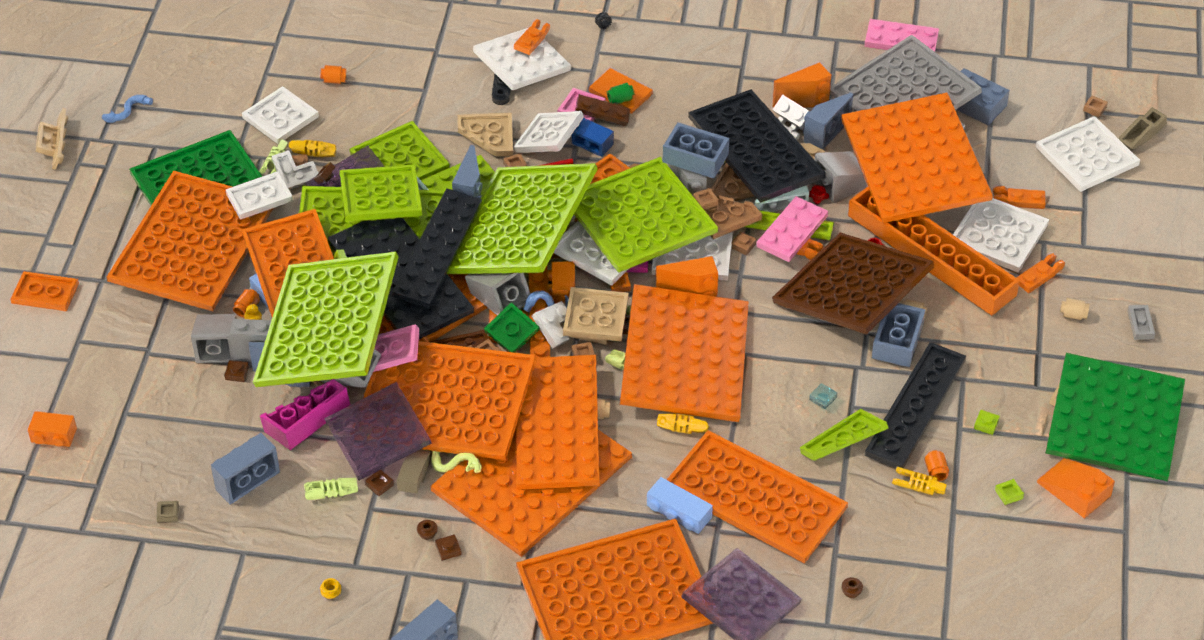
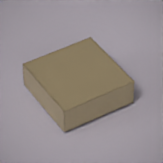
(167, 511)

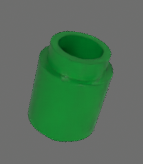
(620, 93)

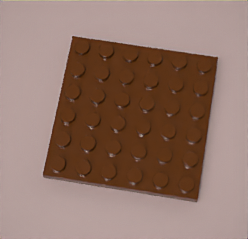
(853, 282)

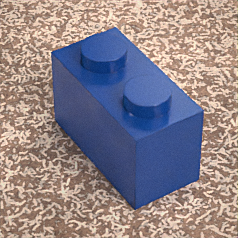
(593, 137)

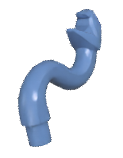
(112, 117)
(533, 297)

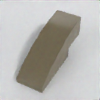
(1143, 129)
(413, 471)

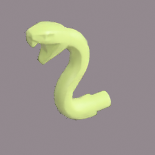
(473, 462)

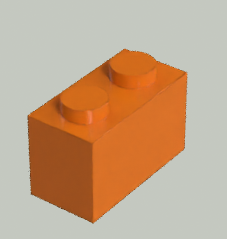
(562, 280)
(52, 429)

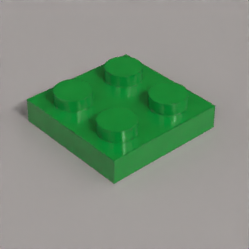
(511, 328)

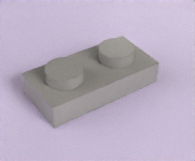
(1141, 322)

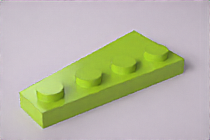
(845, 433)

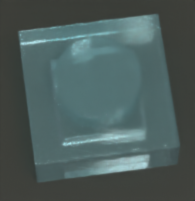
(823, 396)

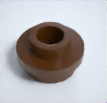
(427, 533)
(849, 591)

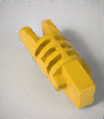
(313, 148)
(253, 313)
(681, 423)
(919, 482)

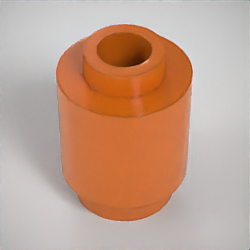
(333, 74)
(245, 299)
(937, 465)

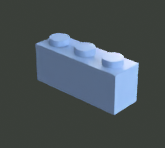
(679, 504)

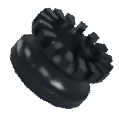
(598, 20)

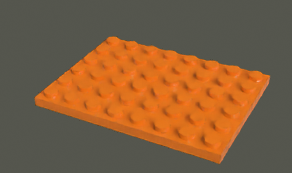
(916, 157)
(186, 243)
(685, 353)
(463, 396)
(522, 515)
(615, 587)

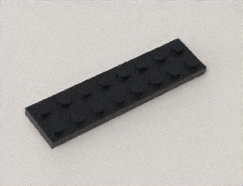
(437, 248)
(916, 405)

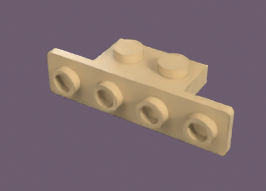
(51, 139)

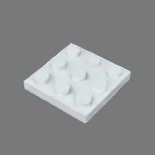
(280, 115)
(548, 132)

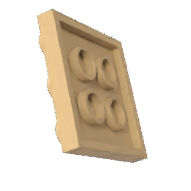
(595, 314)

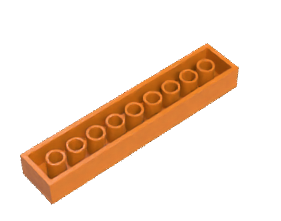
(953, 260)

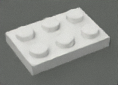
(259, 195)

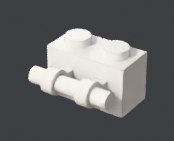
(791, 112)

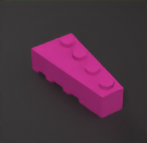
(305, 415)

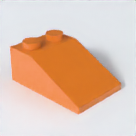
(804, 87)
(690, 276)
(1078, 485)

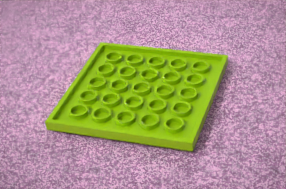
(642, 215)

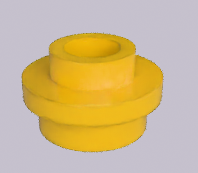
(330, 583)

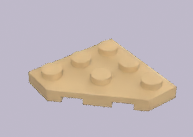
(488, 131)

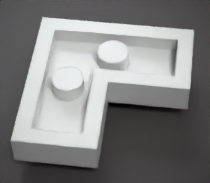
(291, 174)
(549, 323)

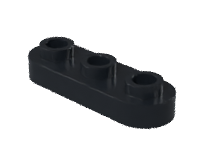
(500, 91)

